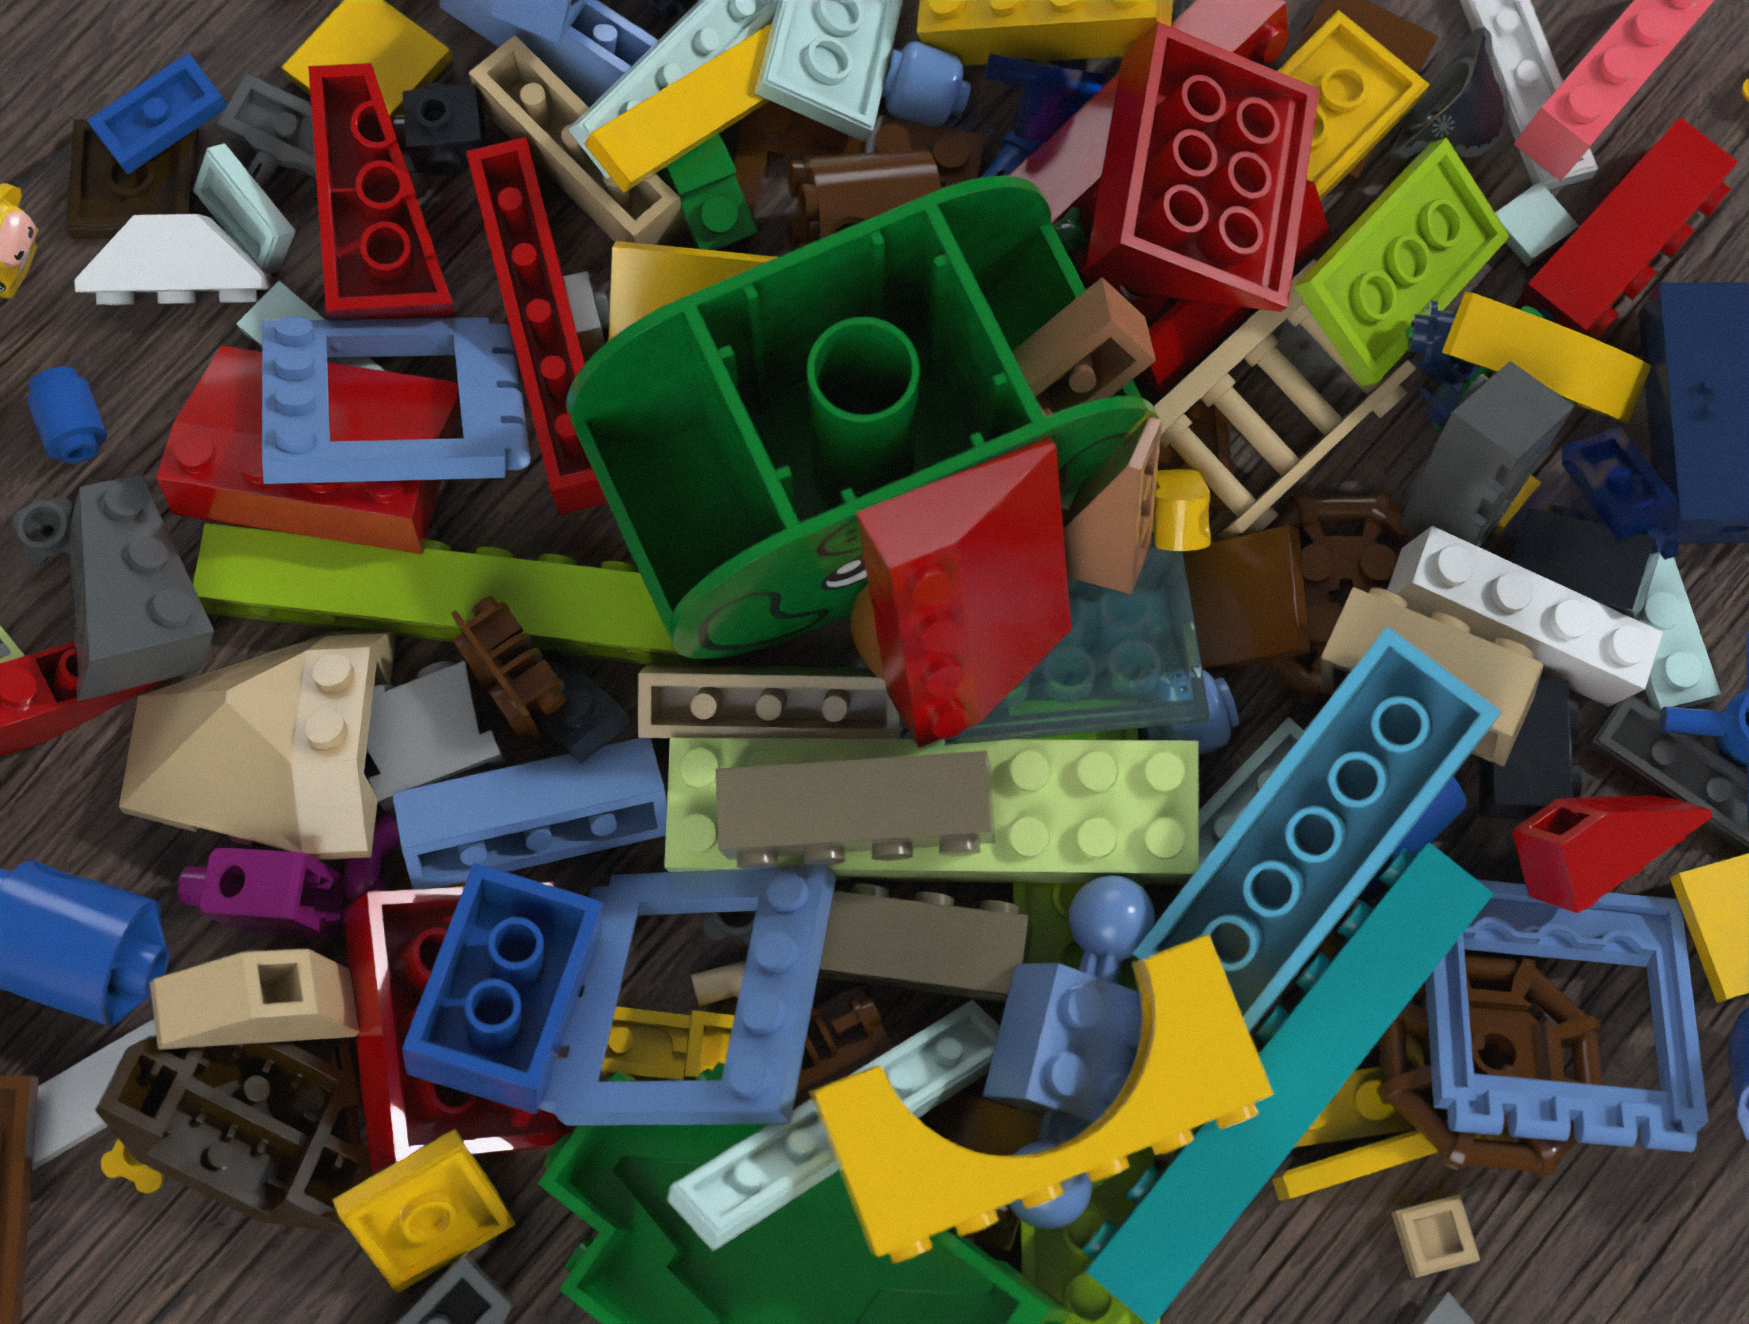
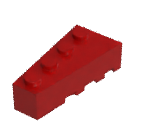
(370, 221)

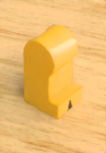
(1181, 511)

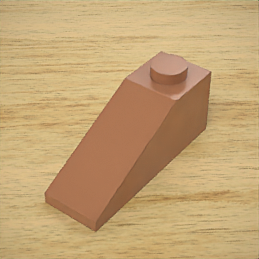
(1114, 513)

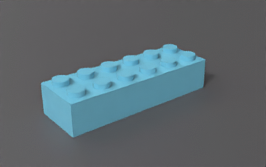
(1327, 820)

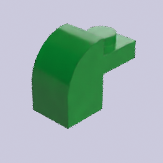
(710, 196)

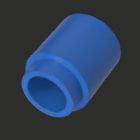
(65, 415)

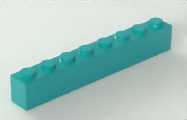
(1307, 1060)

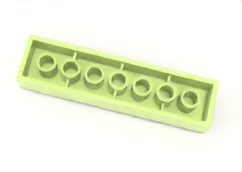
(1057, 809)

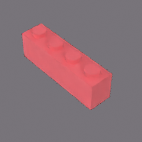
(1606, 81)

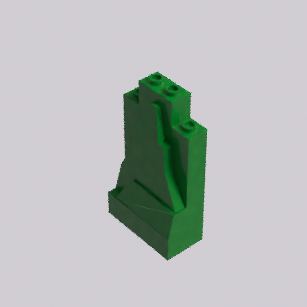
(788, 1268)

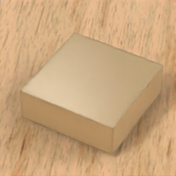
(1435, 1236)

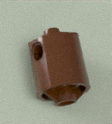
(852, 188)

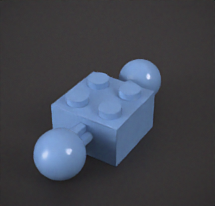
(1073, 1033)

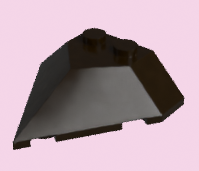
(246, 1123)

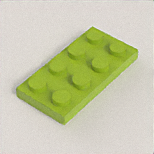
(1404, 251)

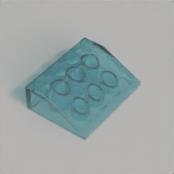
(1117, 669)

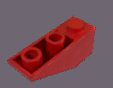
(41, 698)
(1592, 844)

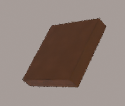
(1248, 599)

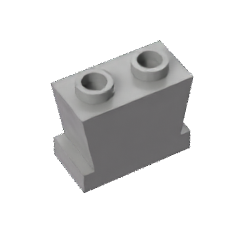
(429, 732)

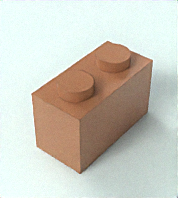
(1086, 350)

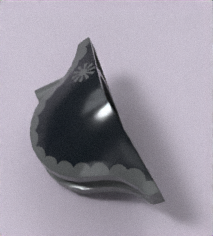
(1461, 104)

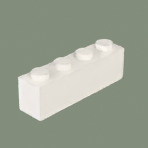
(1574, 636)

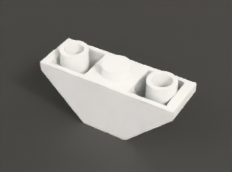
(175, 260)

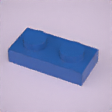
(157, 113)

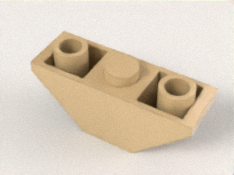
(254, 1000)

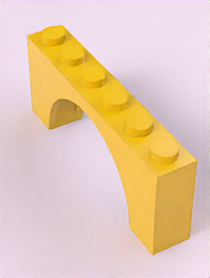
(1187, 1070)

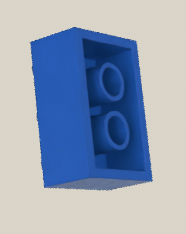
(503, 988)

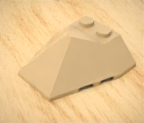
(266, 747)

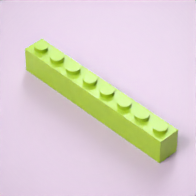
(370, 587)

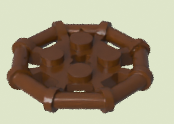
(1335, 563)
(1527, 1045)

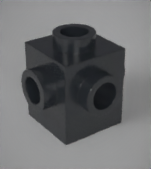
(440, 127)

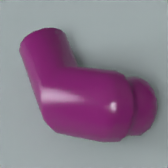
(362, 874)

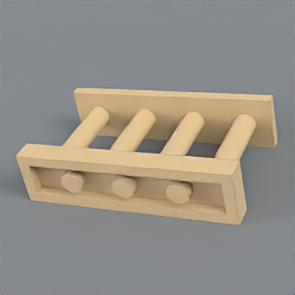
(1214, 386)

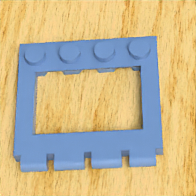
(297, 401)
(1613, 931)
(769, 1015)

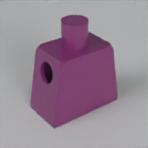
(267, 893)

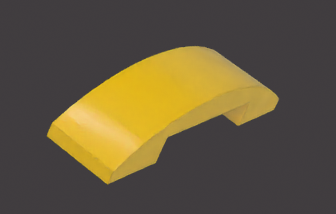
(1560, 358)
(666, 1044)

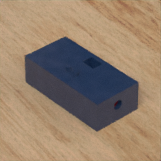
(1700, 404)

